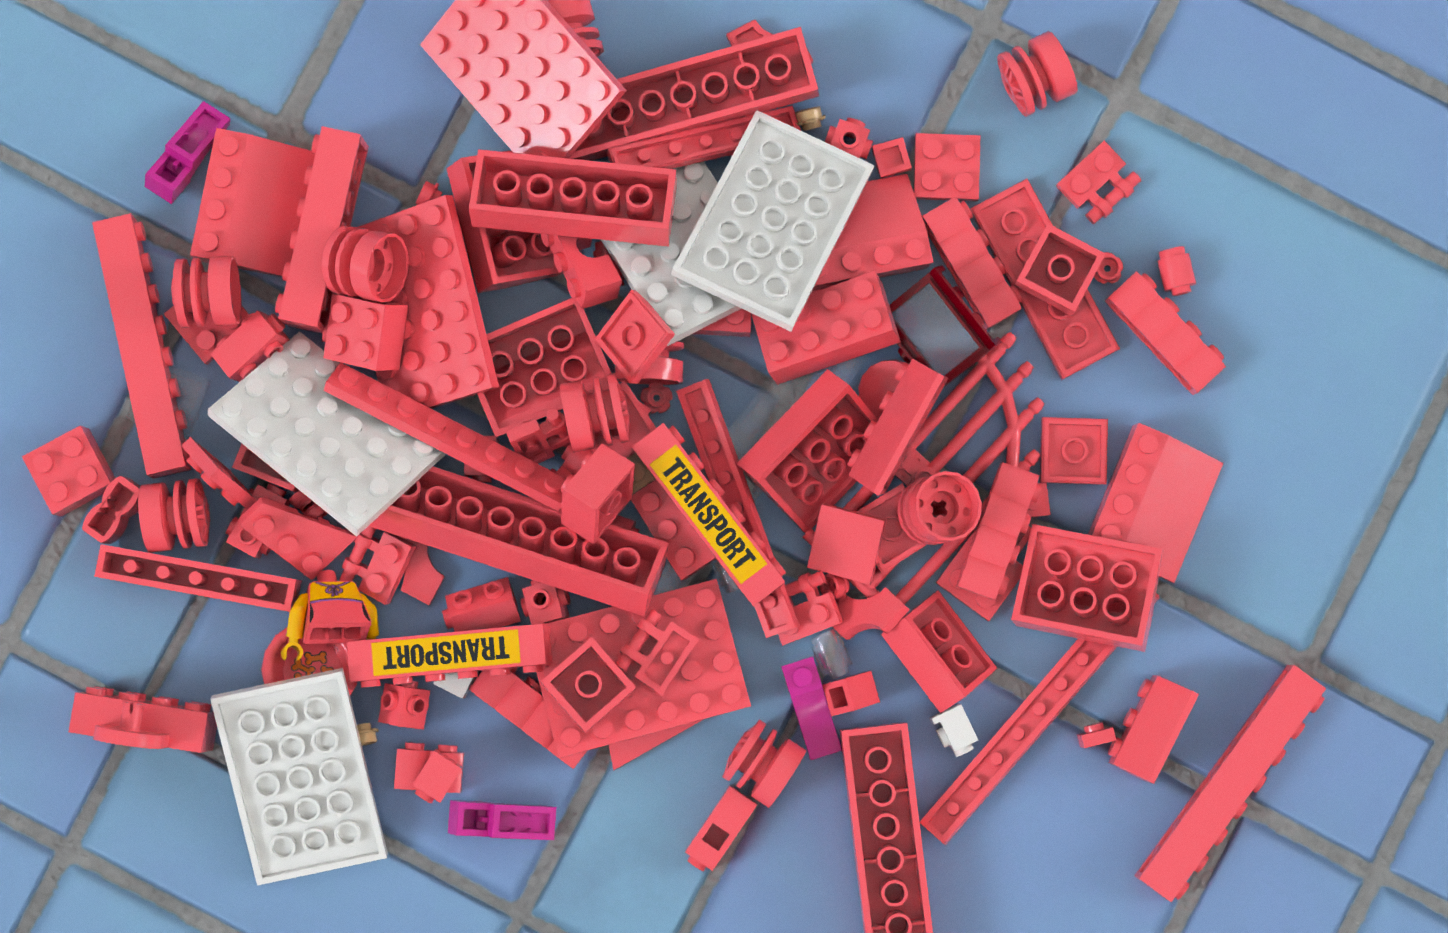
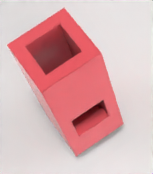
(720, 829)

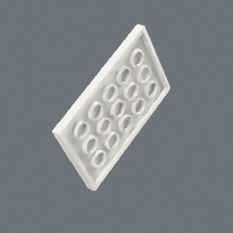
(772, 220)
(650, 266)
(319, 442)
(299, 776)

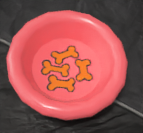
(315, 659)

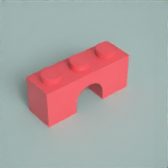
(588, 278)

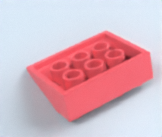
(251, 201)
(880, 235)
(497, 255)
(537, 357)
(897, 426)
(808, 450)
(1157, 495)
(1088, 587)

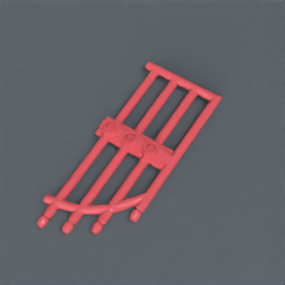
(917, 467)

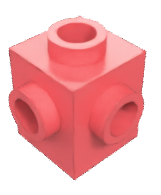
(854, 129)
(544, 612)
(404, 705)

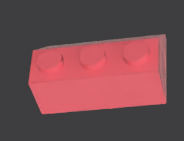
(939, 652)
(1152, 728)

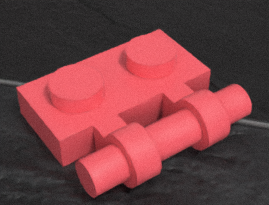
(1090, 175)
(539, 440)
(385, 568)
(812, 615)
(666, 656)

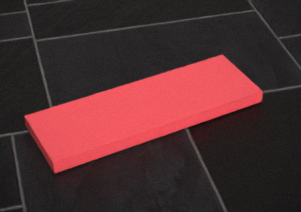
(1013, 227)

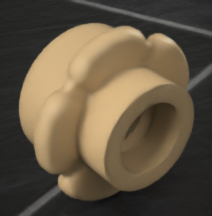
(809, 118)
(367, 734)

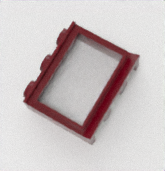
(940, 327)

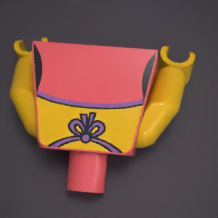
(330, 614)

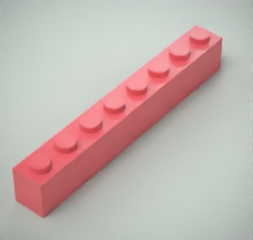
(142, 344)
(1230, 783)

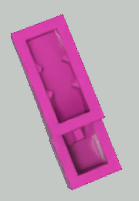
(185, 152)
(811, 708)
(501, 820)

